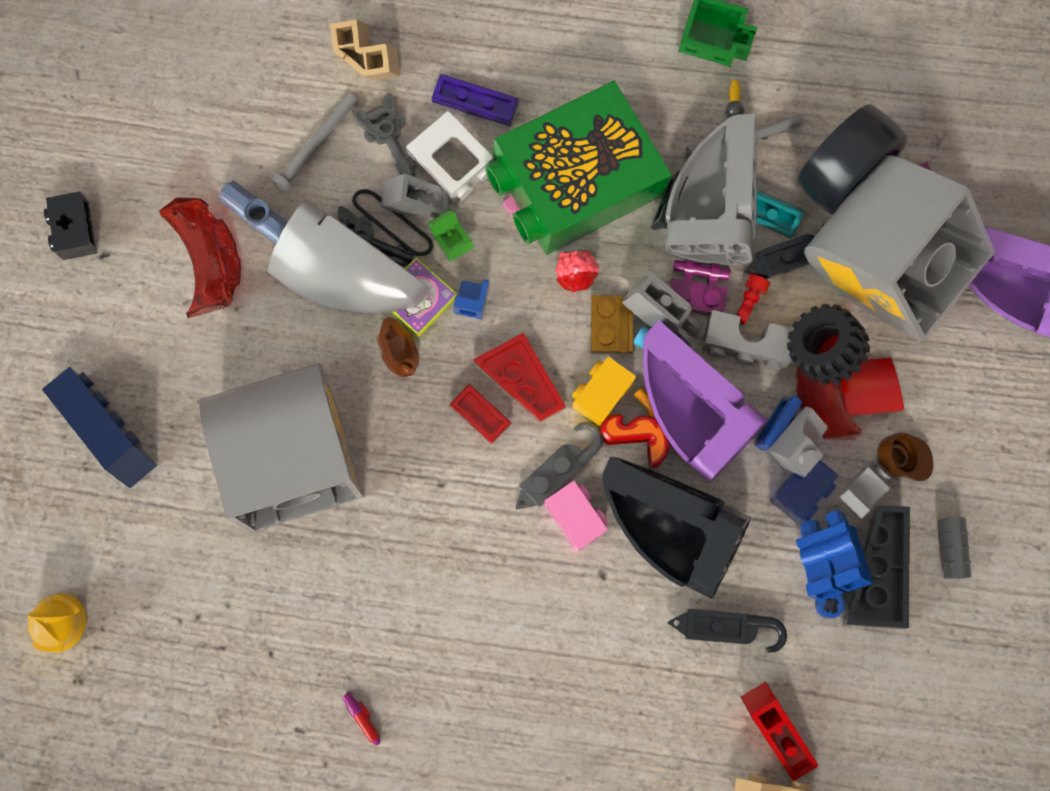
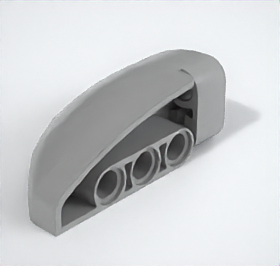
(719, 199)
(339, 267)

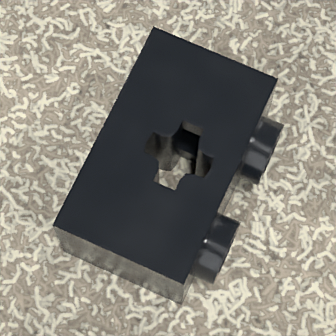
(72, 213)

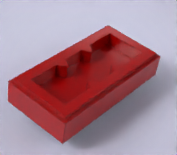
(480, 414)

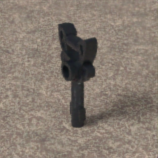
(363, 228)

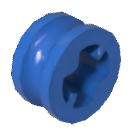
(838, 607)

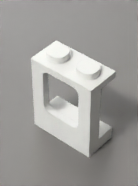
(435, 137)

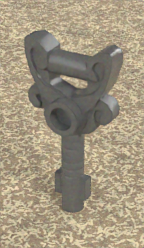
(386, 131)

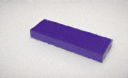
(475, 100)

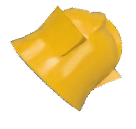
(57, 623)

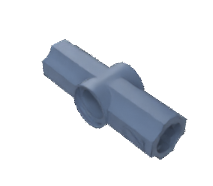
(246, 205)

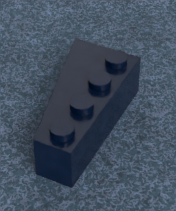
(99, 427)

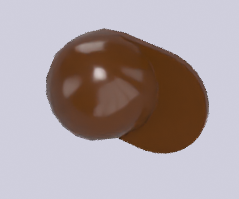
(905, 456)

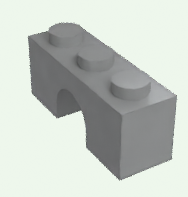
(724, 338)

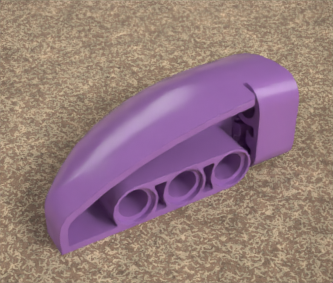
(1017, 281)
(696, 404)

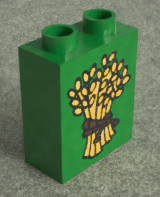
(577, 168)

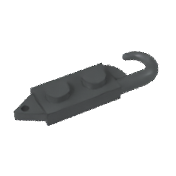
(558, 469)

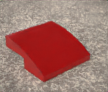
(872, 389)

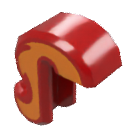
(638, 430)

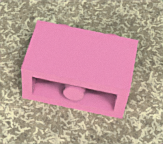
(576, 516)

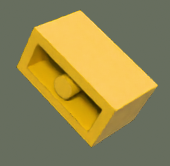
(603, 391)

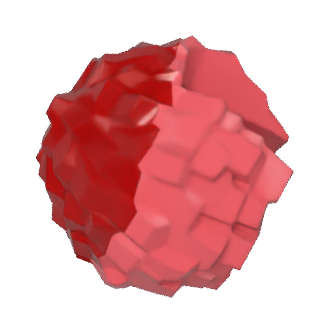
(576, 270)

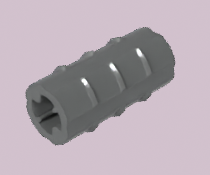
(955, 548)

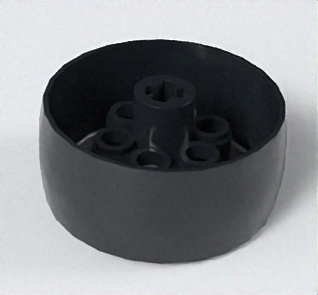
(850, 155)

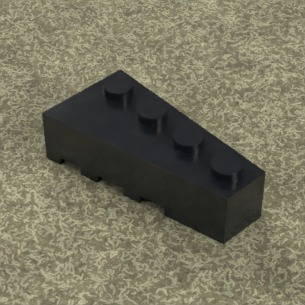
(888, 559)

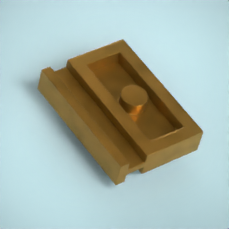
(611, 325)

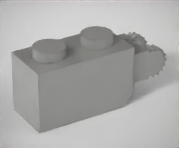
(655, 301)

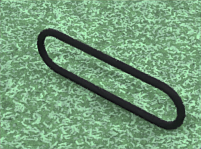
(387, 230)

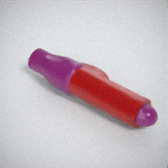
(361, 716)

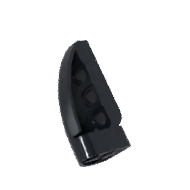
(674, 525)

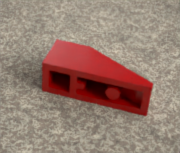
(779, 731)

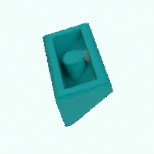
(777, 214)

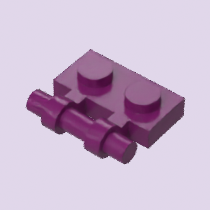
(701, 296)

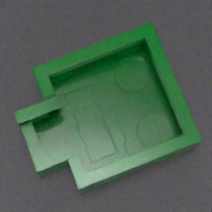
(717, 32)

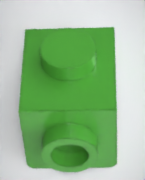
(450, 235)

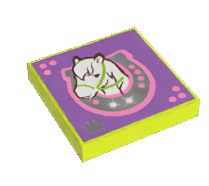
(437, 300)

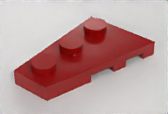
(522, 376)

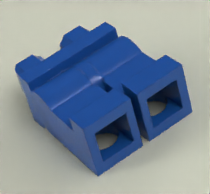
(832, 557)

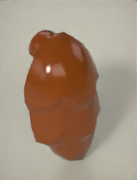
(398, 348)

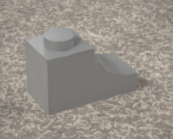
(414, 196)
(799, 444)
(866, 489)

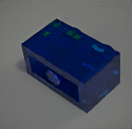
(800, 494)

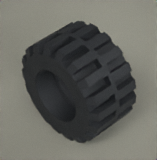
(815, 330)

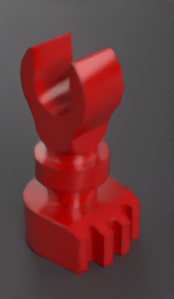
(756, 285)

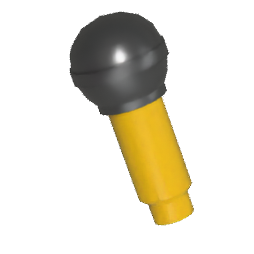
(734, 106)

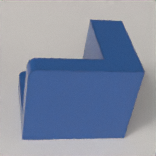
(471, 299)

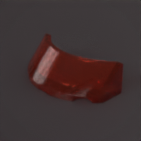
(211, 252)
(826, 402)

